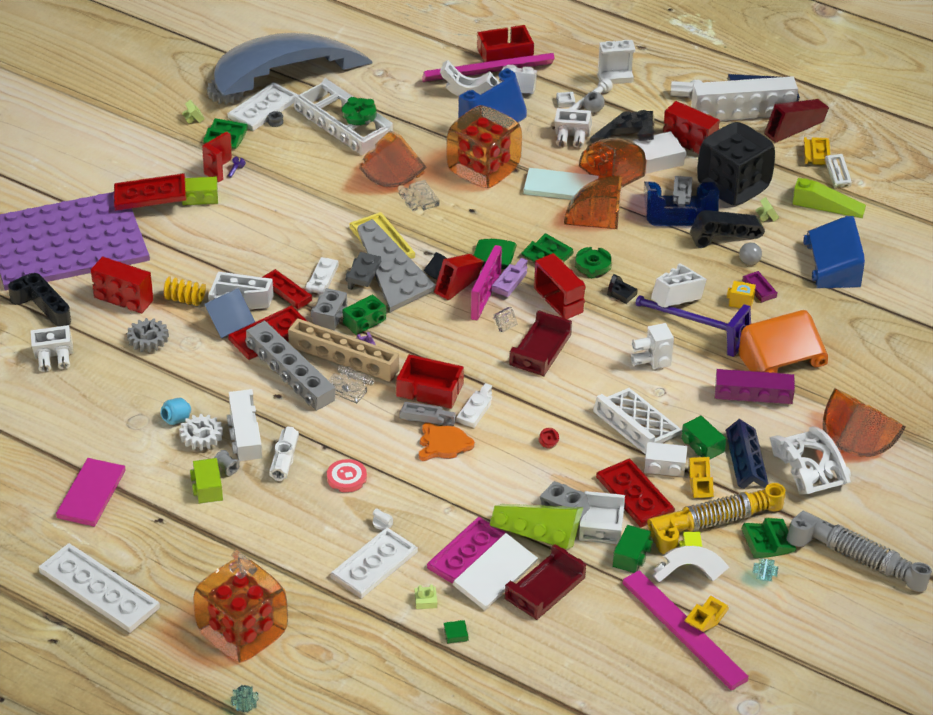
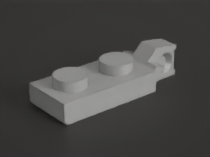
(682, 190)
(427, 413)

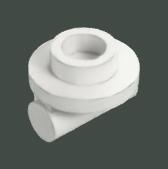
(382, 520)

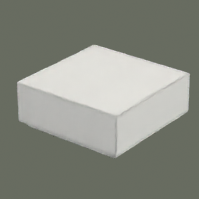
(565, 99)

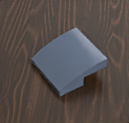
(229, 313)

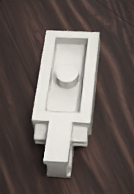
(475, 407)

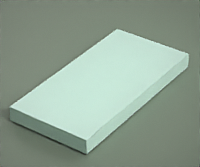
(555, 183)

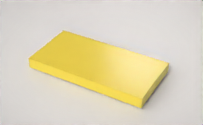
(382, 221)

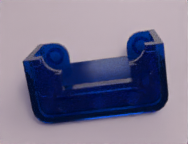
(663, 211)

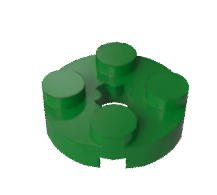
(365, 106)
(593, 261)

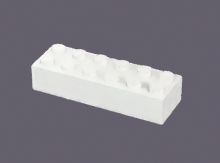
(743, 97)

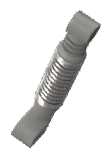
(807, 526)

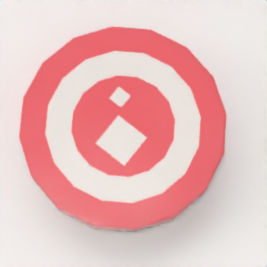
(346, 475)

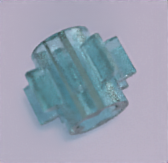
(765, 569)
(244, 698)

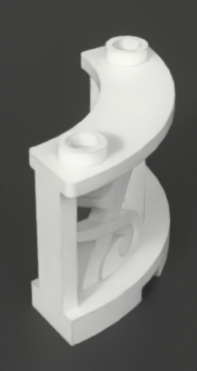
(815, 438)

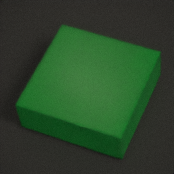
(456, 631)

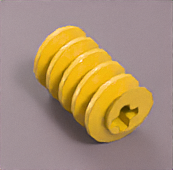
(184, 293)

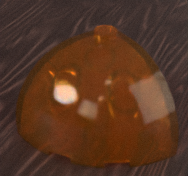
(614, 158)
(392, 162)
(596, 204)
(859, 427)

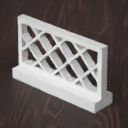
(630, 426)

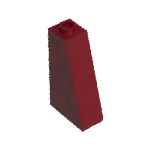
(794, 118)

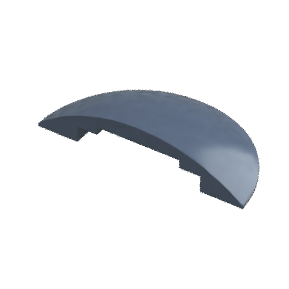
(254, 57)

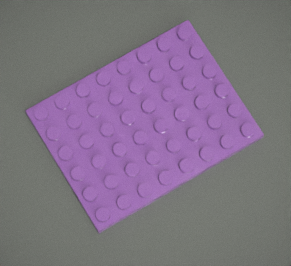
(68, 238)

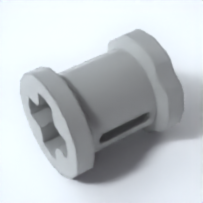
(227, 463)

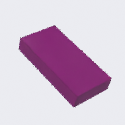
(763, 289)

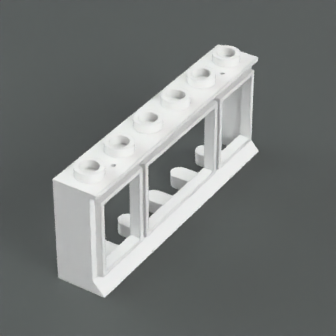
(345, 133)

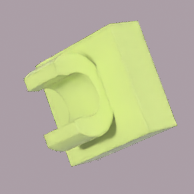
(192, 113)
(766, 211)
(425, 597)

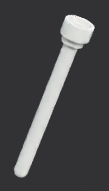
(604, 86)

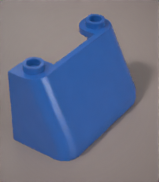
(503, 97)
(836, 254)

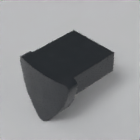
(434, 266)
(621, 290)

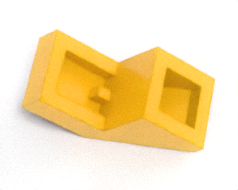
(700, 478)
(708, 615)

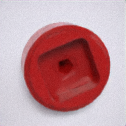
(548, 438)

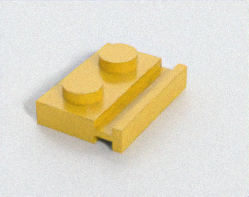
(816, 150)

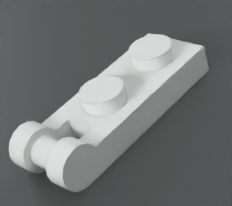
(322, 276)

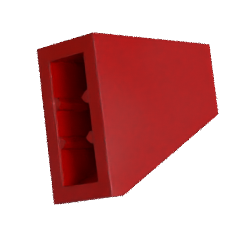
(457, 274)

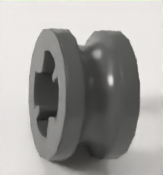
(275, 119)

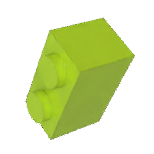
(201, 191)
(207, 480)

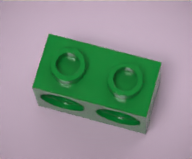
(364, 314)

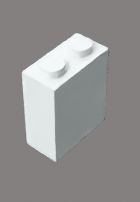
(662, 152)

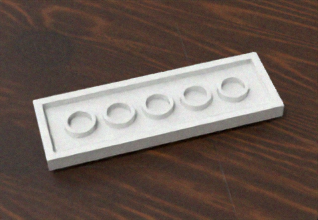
(99, 587)

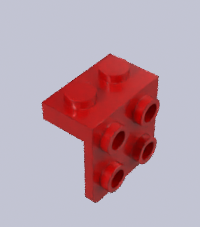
(216, 154)

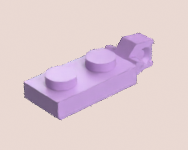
(510, 278)

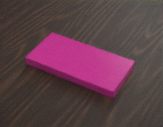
(483, 287)
(91, 492)
(465, 549)

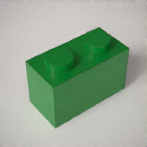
(703, 438)
(632, 549)

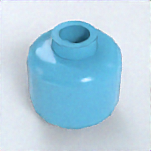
(175, 411)

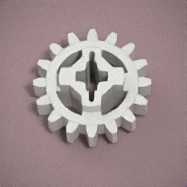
(201, 432)

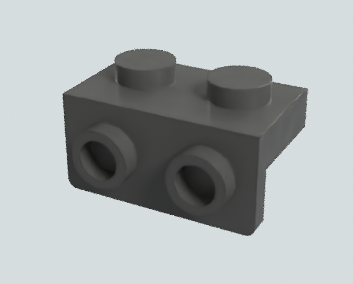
(363, 270)

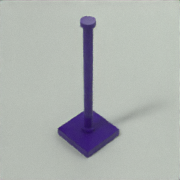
(733, 328)

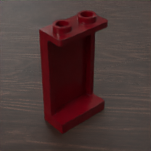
(541, 343)
(546, 583)

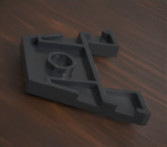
(628, 122)

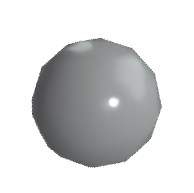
(594, 102)
(750, 253)

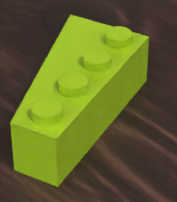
(540, 522)

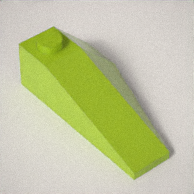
(820, 197)

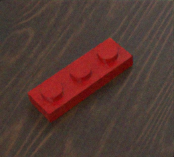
(288, 289)

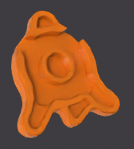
(443, 442)

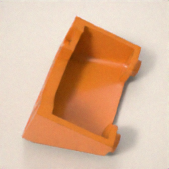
(782, 342)

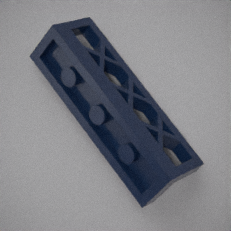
(746, 454)

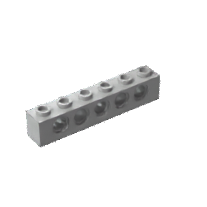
(290, 365)

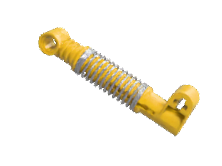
(692, 518)

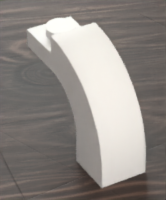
(459, 83)
(701, 557)

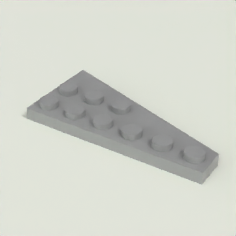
(397, 274)

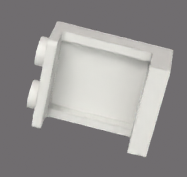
(616, 61)
(603, 519)

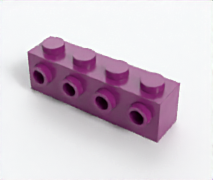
(754, 386)

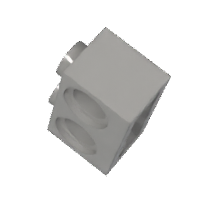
(329, 308)
(562, 495)

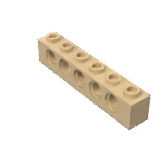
(344, 350)

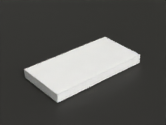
(256, 109)
(374, 562)
(490, 573)

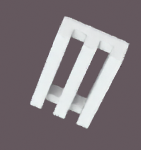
(840, 182)

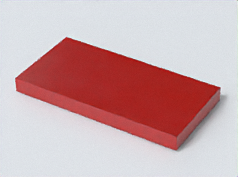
(149, 191)
(279, 321)
(641, 495)

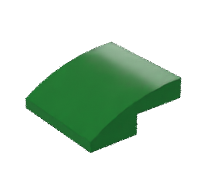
(221, 126)
(545, 246)
(485, 247)
(767, 538)

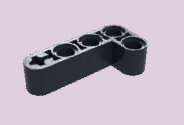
(724, 224)
(38, 290)

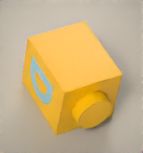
(741, 294)

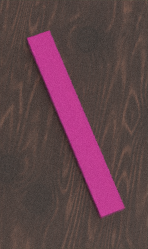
(493, 66)
(691, 637)

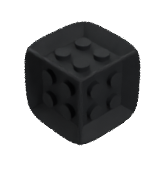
(737, 162)

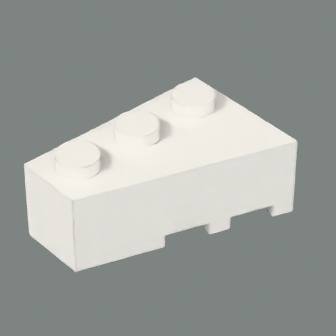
(678, 287)
(255, 290)
(244, 426)

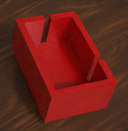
(494, 44)
(689, 125)
(555, 276)
(122, 284)
(430, 381)

